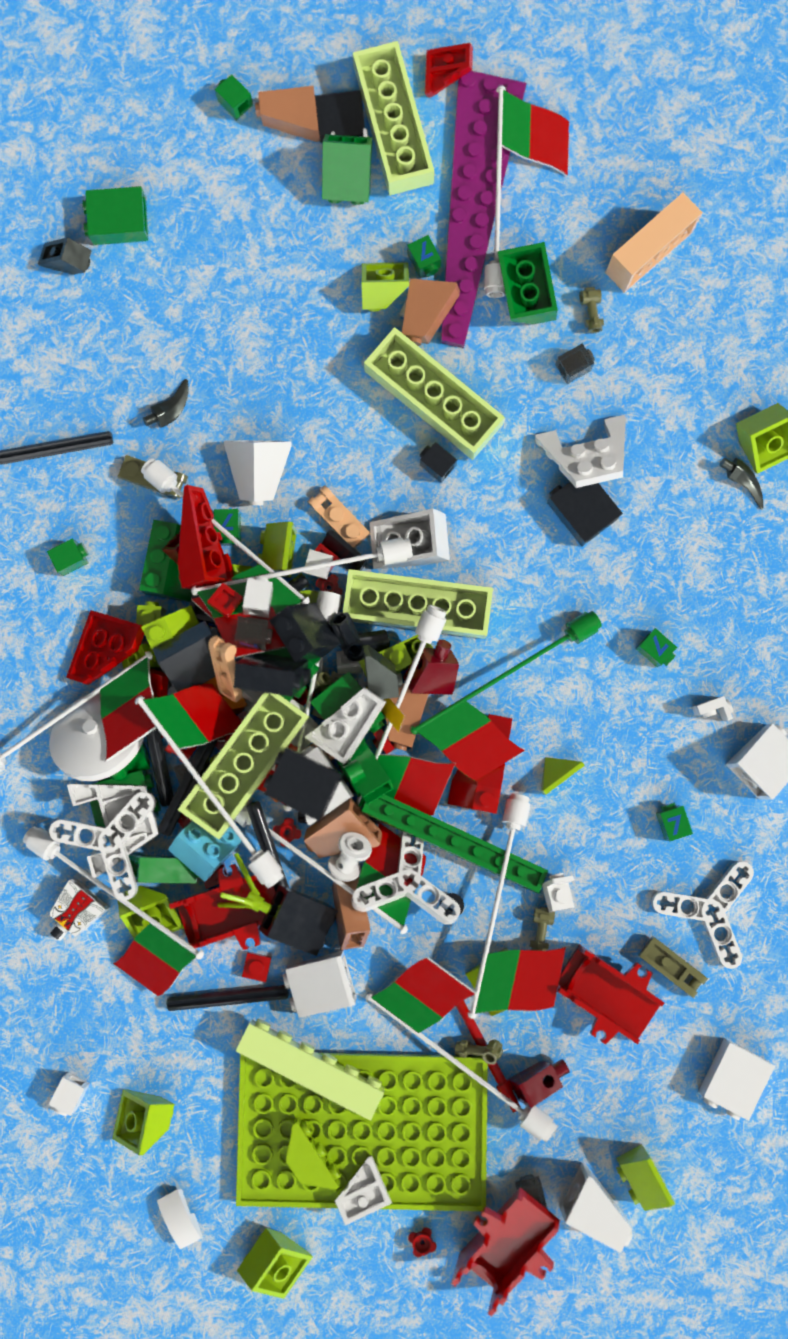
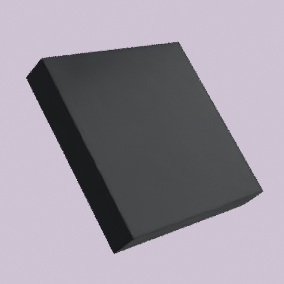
(340, 114)

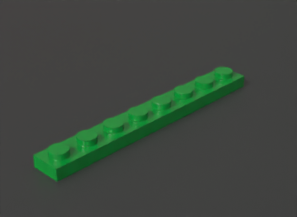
(455, 841)

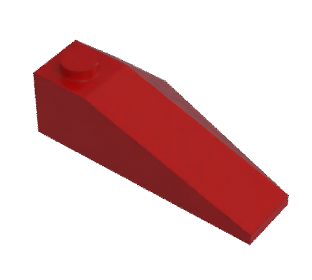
(200, 553)
(486, 791)

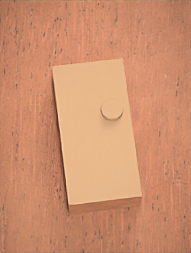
(653, 242)

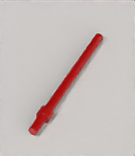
(504, 1085)

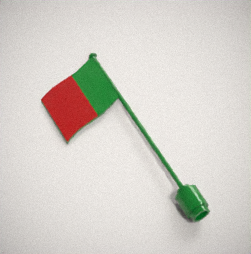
(469, 735)

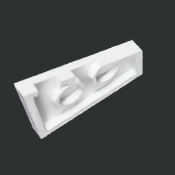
(348, 726)

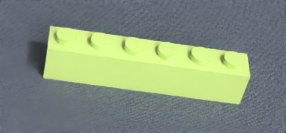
(311, 1069)

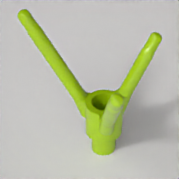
(253, 900)

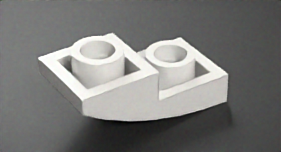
(178, 1219)

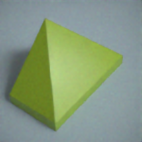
(557, 771)

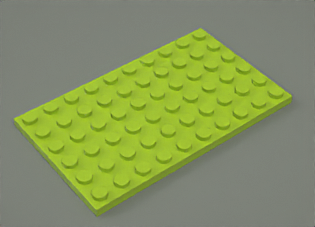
(422, 1135)

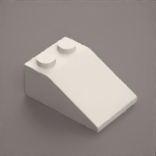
(426, 534)

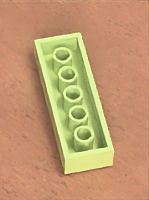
(393, 118)
(433, 393)
(401, 601)
(244, 762)

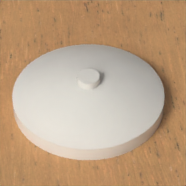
(80, 744)

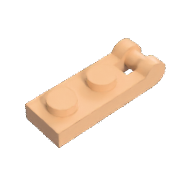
(339, 518)
(224, 667)

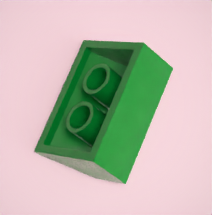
(528, 284)
(160, 572)

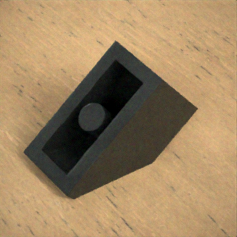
(65, 256)
(381, 674)

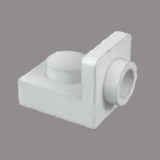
(709, 708)
(558, 892)

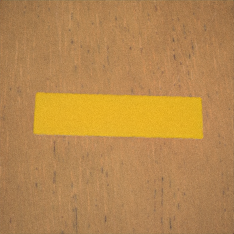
(393, 713)

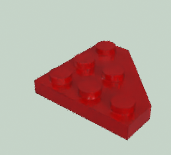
(103, 646)

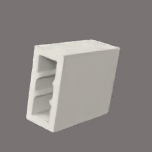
(735, 1080)

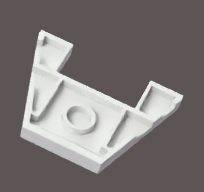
(589, 461)
(111, 801)

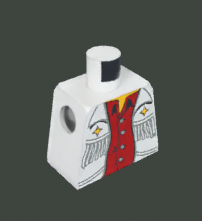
(76, 910)

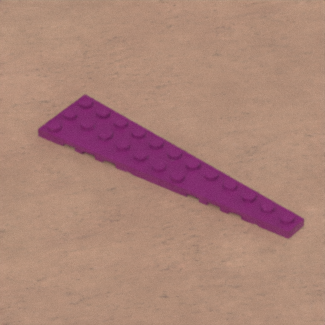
(473, 192)

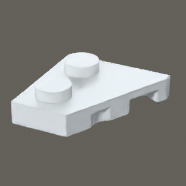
(363, 1193)

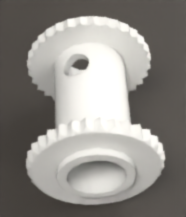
(353, 849)

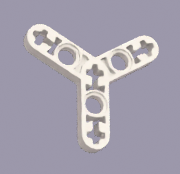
(99, 841)
(399, 890)
(716, 900)

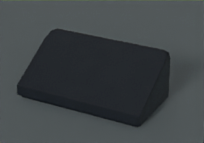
(343, 550)

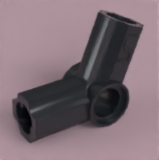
(352, 642)

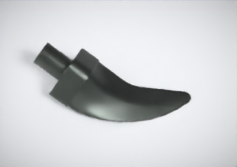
(169, 410)
(742, 474)

